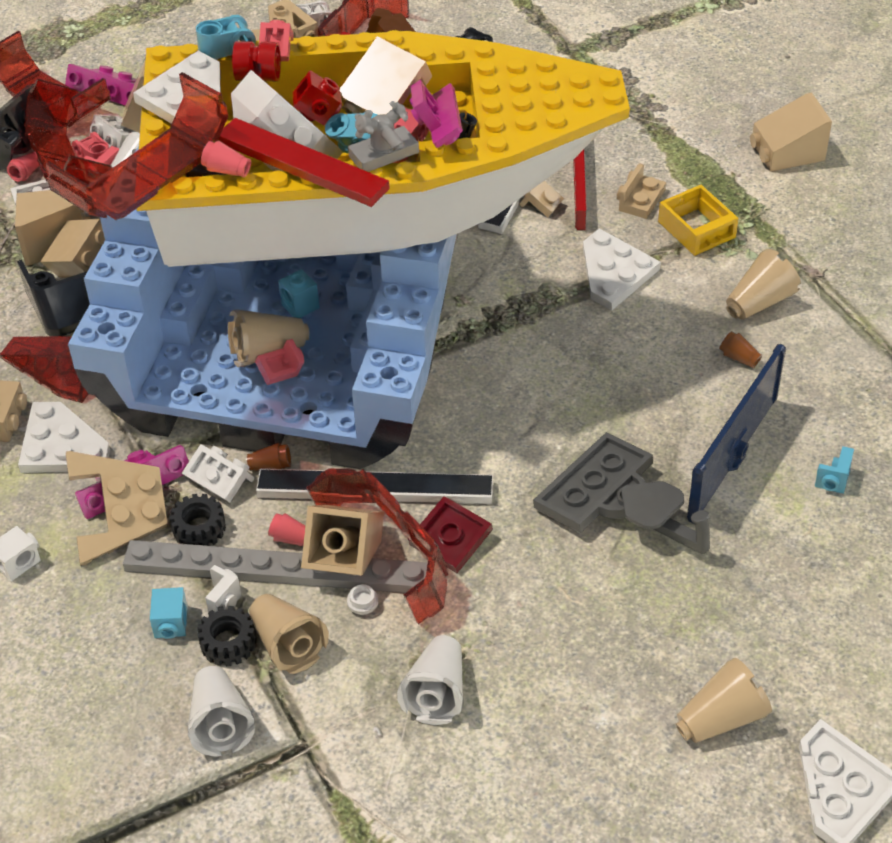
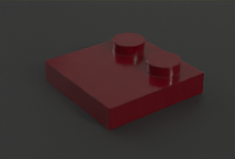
(455, 531)

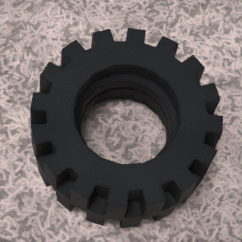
(198, 508)
(231, 650)

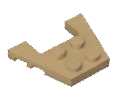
(131, 502)

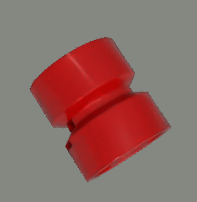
(261, 59)

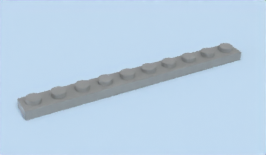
(265, 566)

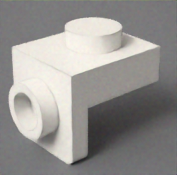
(225, 590)

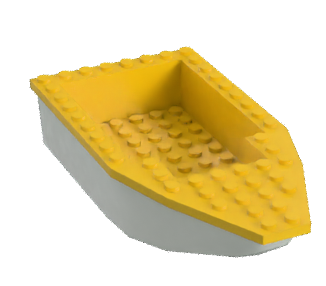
(530, 123)

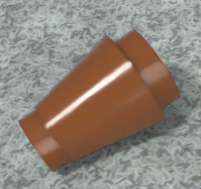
(740, 350)
(271, 457)

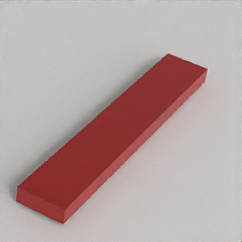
(304, 162)

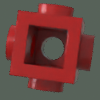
(317, 98)

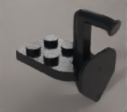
(12, 121)

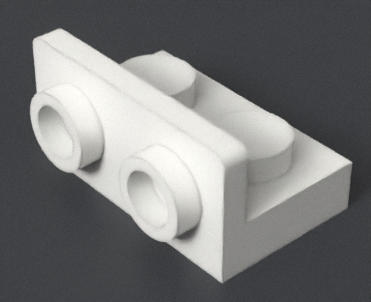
(110, 129)
(217, 473)

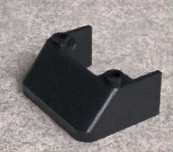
(57, 303)

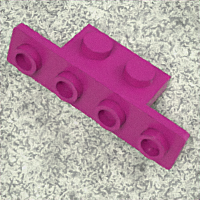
(118, 84)
(437, 112)
(169, 462)

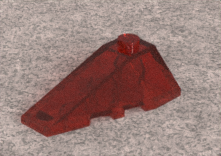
(47, 362)

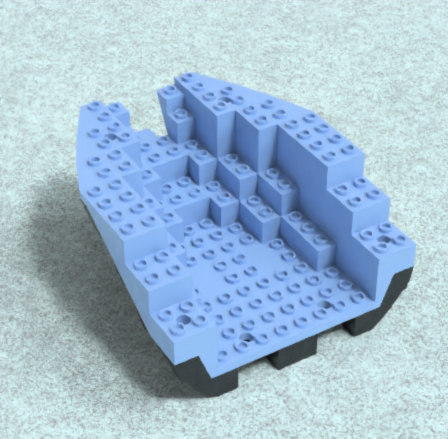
(162, 351)

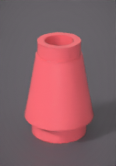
(224, 160)
(22, 167)
(287, 530)

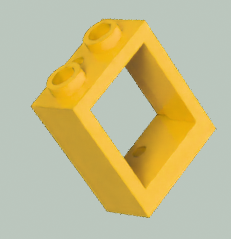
(698, 240)

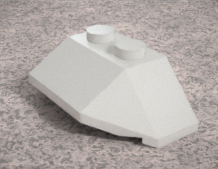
(265, 108)

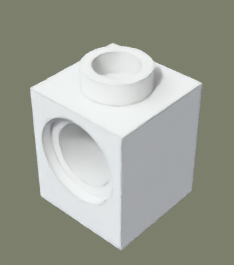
(17, 553)

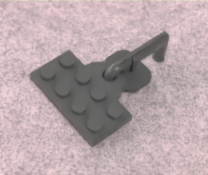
(610, 484)

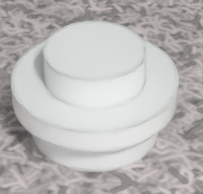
(362, 599)

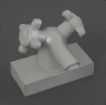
(385, 142)

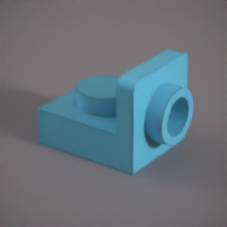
(835, 477)

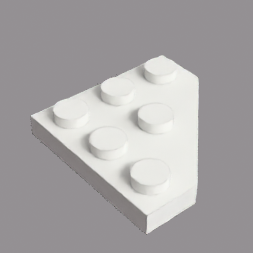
(165, 92)
(615, 268)
(51, 433)
(842, 784)

